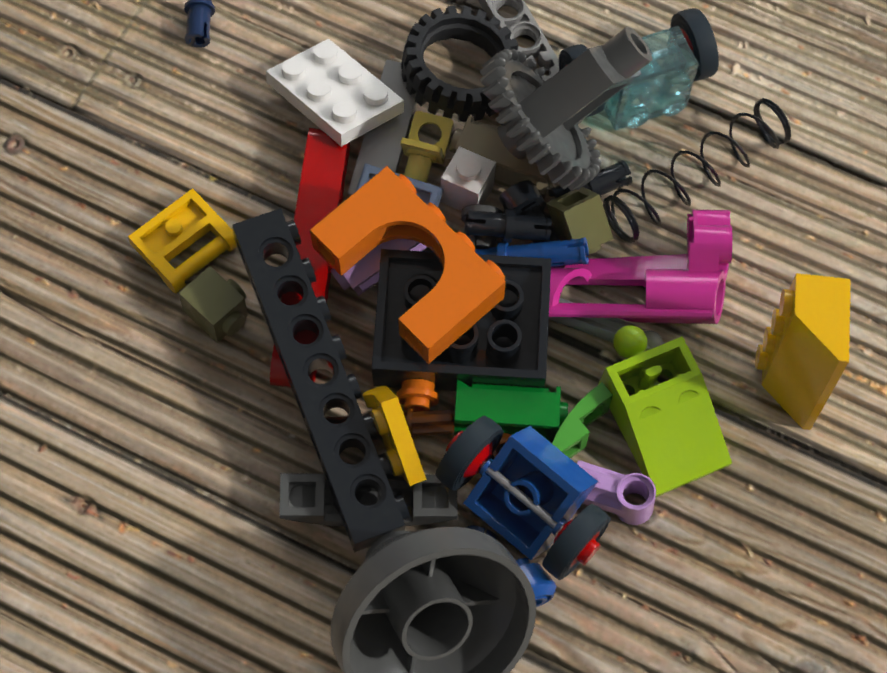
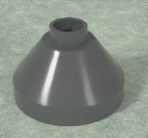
(434, 606)

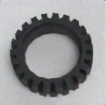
(451, 26)

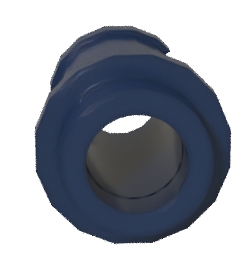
(198, 22)

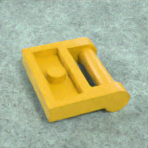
(175, 231)
(395, 434)

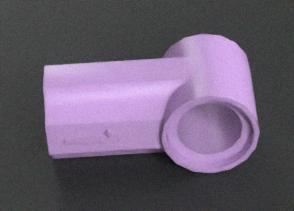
(612, 489)

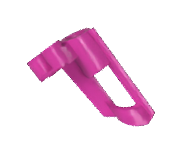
(677, 286)

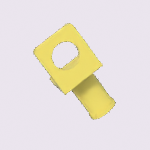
(422, 154)

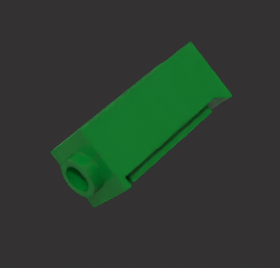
(510, 408)

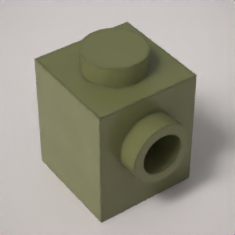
(580, 216)
(215, 304)

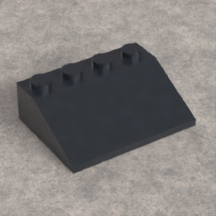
(499, 349)

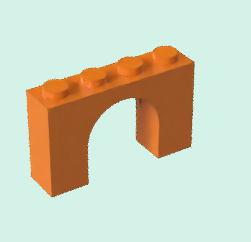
(391, 210)

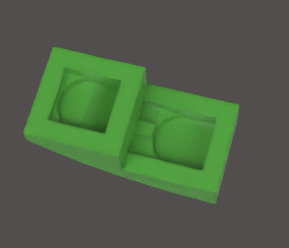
(573, 434)

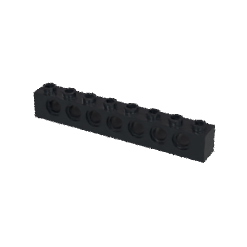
(257, 241)

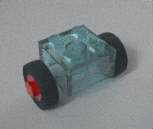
(680, 57)

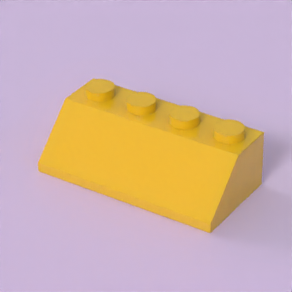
(806, 345)

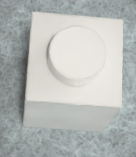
(467, 179)

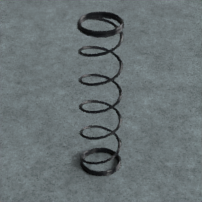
(768, 134)

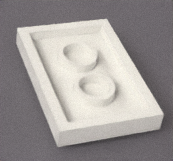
(335, 92)

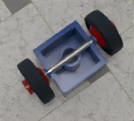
(527, 493)

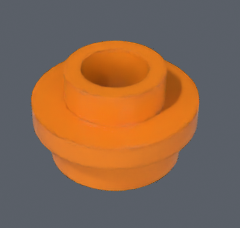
(418, 394)

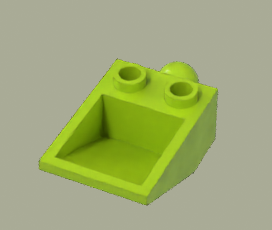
(665, 423)

